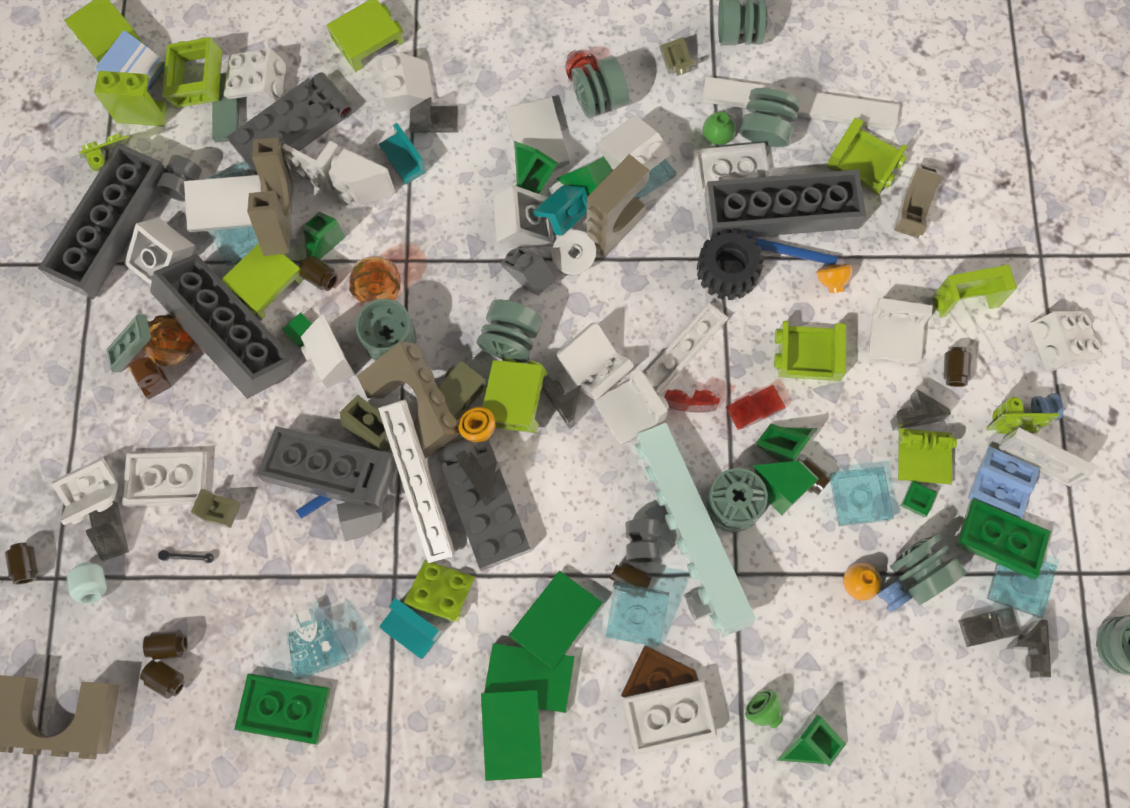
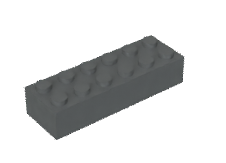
(786, 204)
(104, 221)
(221, 325)

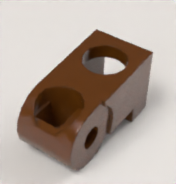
(149, 377)

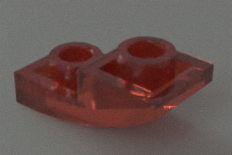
(701, 401)
(755, 408)

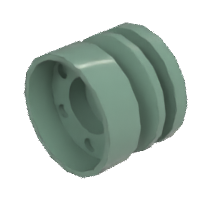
(741, 19)
(605, 85)
(770, 117)
(380, 319)
(509, 330)
(738, 515)
(928, 569)
(1113, 644)

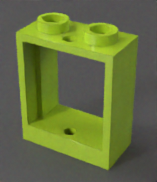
(197, 92)

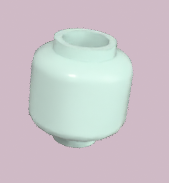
(86, 583)

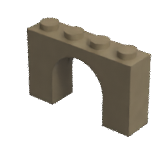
(613, 205)
(272, 207)
(406, 364)
(86, 734)

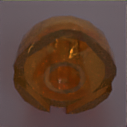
(374, 279)
(168, 342)

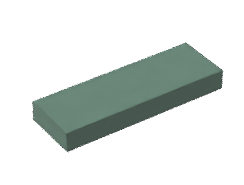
(224, 115)
(128, 343)

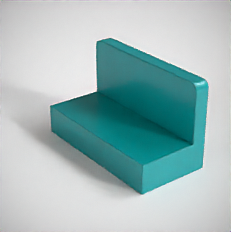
(403, 155)
(564, 208)
(410, 629)

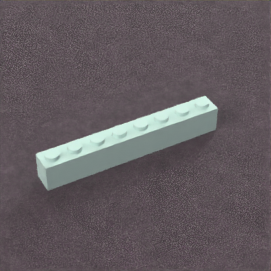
(694, 530)

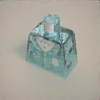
(314, 646)

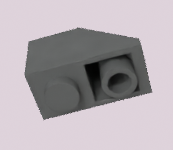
(528, 270)

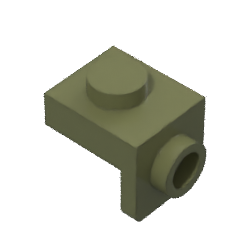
(676, 57)
(215, 508)

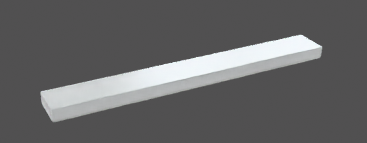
(813, 104)

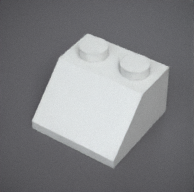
(403, 81)
(636, 139)
(360, 179)
(516, 221)
(155, 247)
(326, 353)

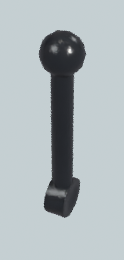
(165, 555)

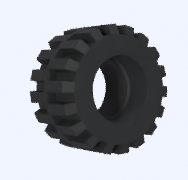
(733, 246)

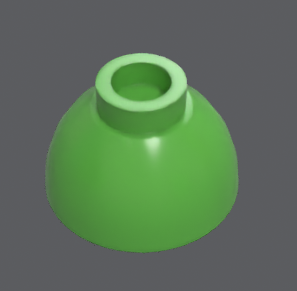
(719, 128)
(765, 709)

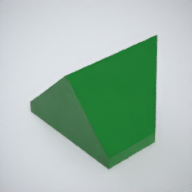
(532, 167)
(588, 175)
(321, 235)
(784, 442)
(785, 482)
(814, 743)

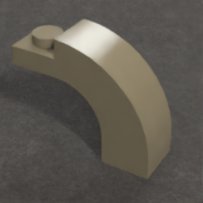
(917, 200)

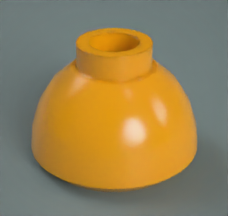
(834, 276)
(477, 424)
(862, 581)

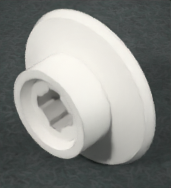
(566, 245)

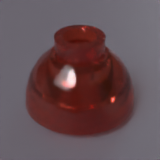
(579, 58)

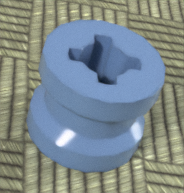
(1049, 404)
(894, 595)

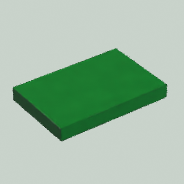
(1003, 538)
(555, 620)
(517, 669)
(282, 709)
(511, 735)

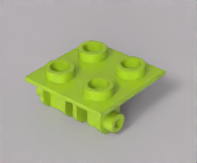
(93, 151)
(1012, 416)
(925, 456)
(439, 591)

